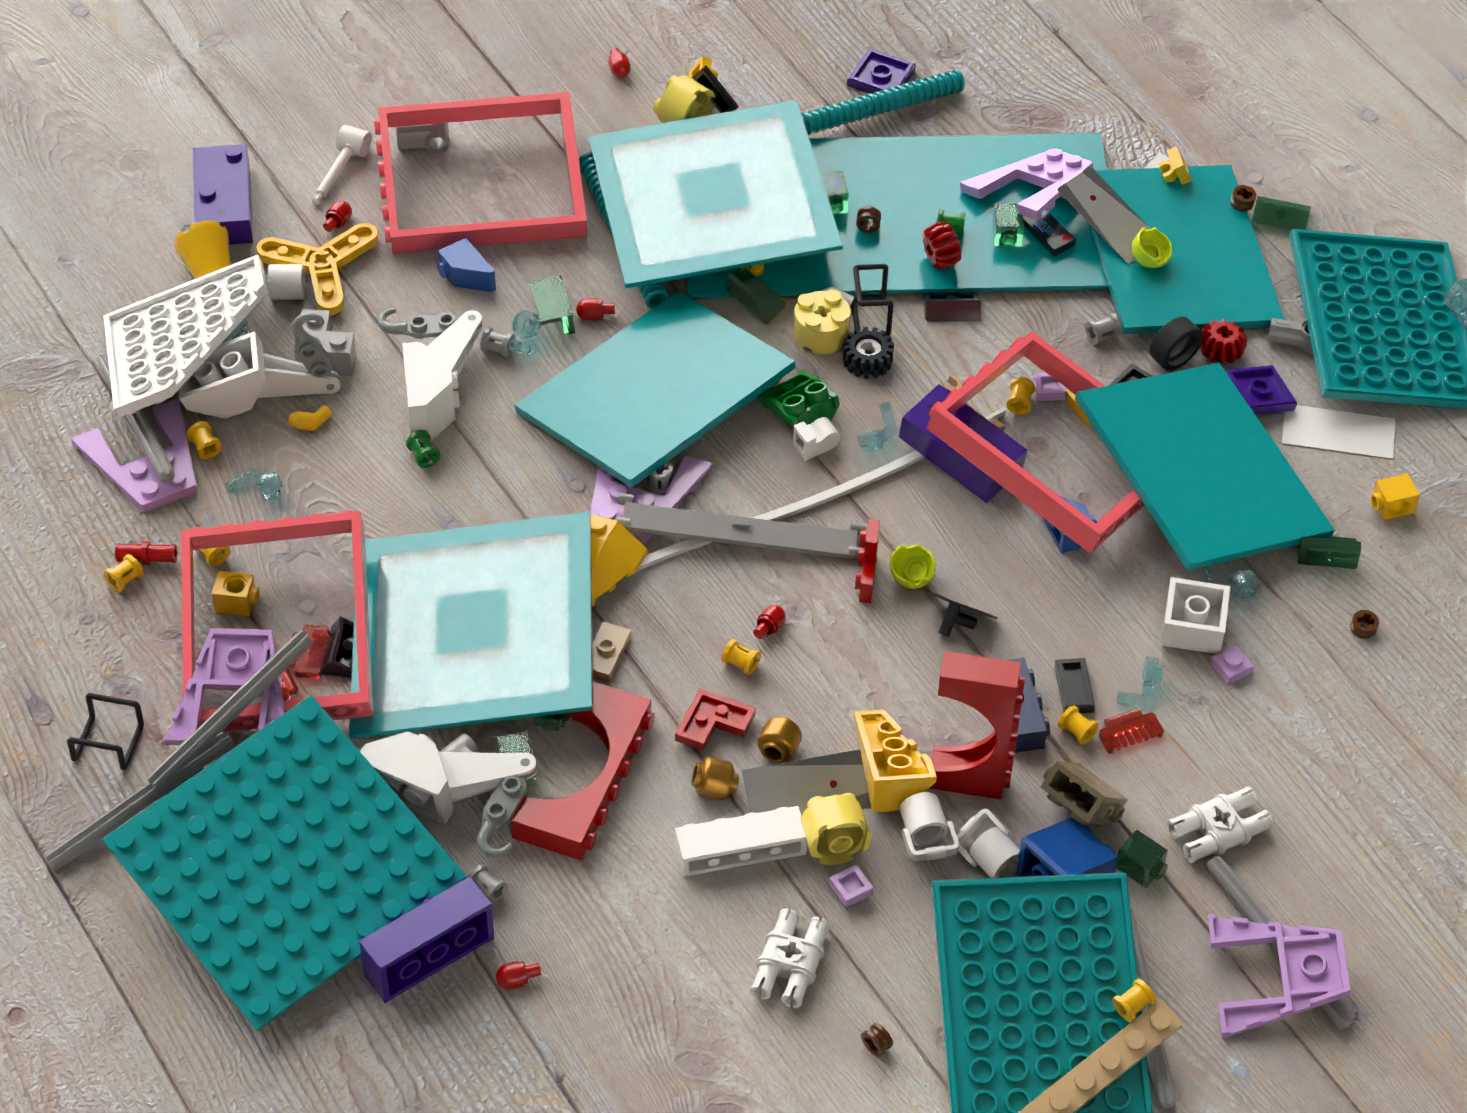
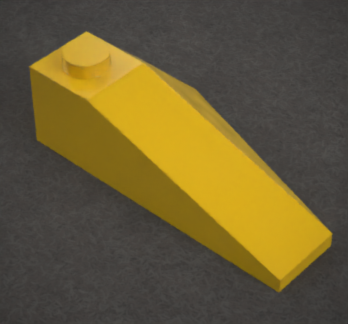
(613, 554)
(890, 761)

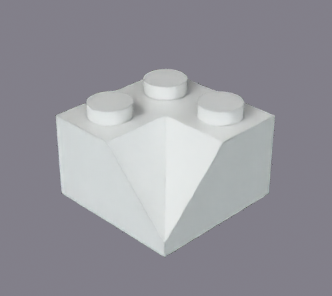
(1195, 615)

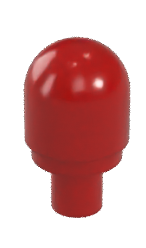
(619, 63)
(337, 215)
(594, 309)
(769, 621)
(516, 974)

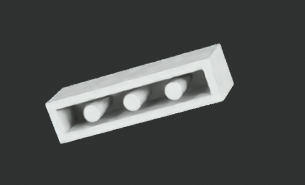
(740, 841)

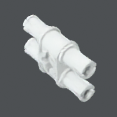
(1220, 824)
(800, 967)

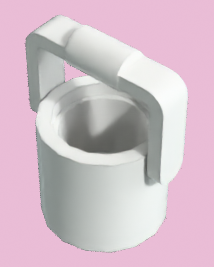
(286, 281)
(925, 827)
(992, 849)

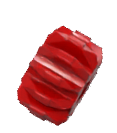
(941, 245)
(1223, 341)

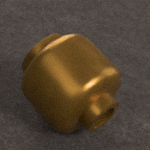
(779, 739)
(714, 778)

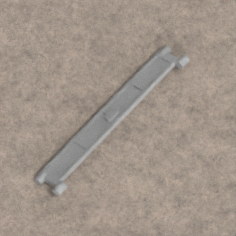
(740, 530)

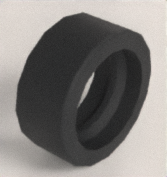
(1176, 343)

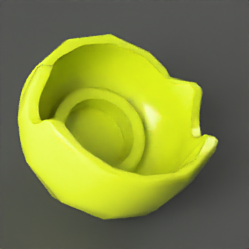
(1151, 248)
(912, 566)

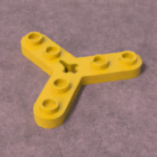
(335, 253)

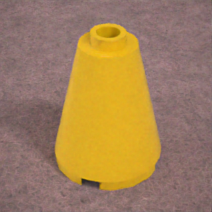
(204, 248)

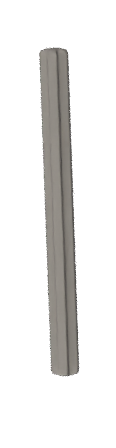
(144, 433)
(229, 710)
(132, 806)
(1256, 913)
(1157, 1058)

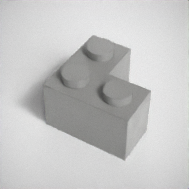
(338, 345)

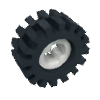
(868, 364)

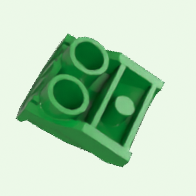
(801, 399)

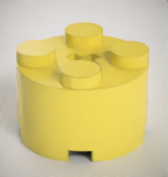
(683, 100)
(821, 321)
(835, 828)

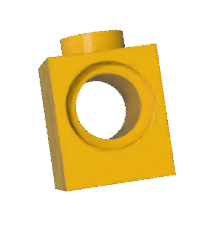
(1395, 497)
(234, 593)

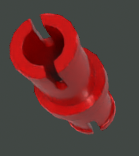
(147, 552)

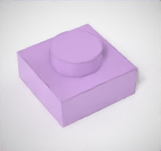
(1048, 388)
(1232, 664)
(851, 886)

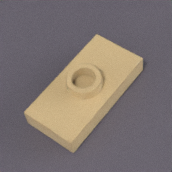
(608, 649)

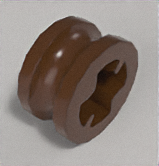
(1243, 198)
(865, 225)
(1370, 618)
(877, 1039)

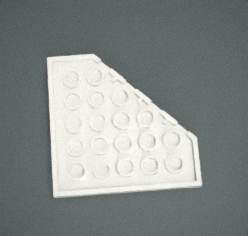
(171, 334)

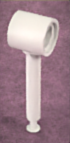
(350, 142)

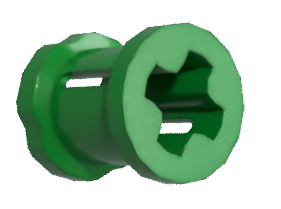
(954, 220)
(423, 448)

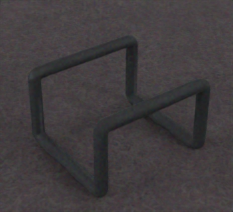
(877, 300)
(123, 762)

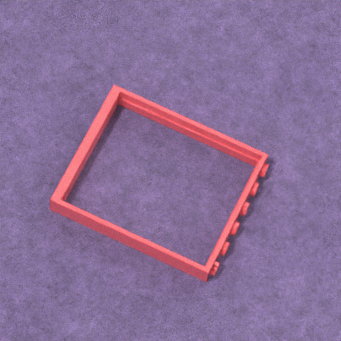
(490, 232)
(1006, 471)
(336, 706)

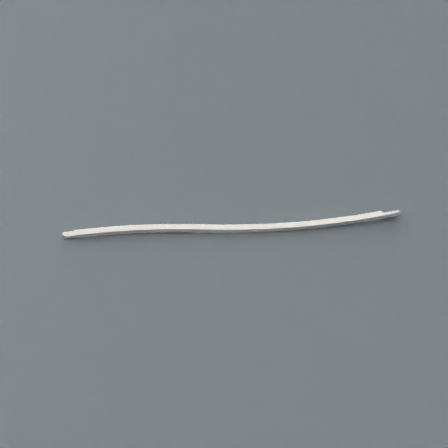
(805, 504)

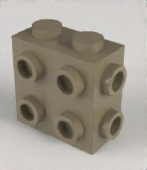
(1083, 794)

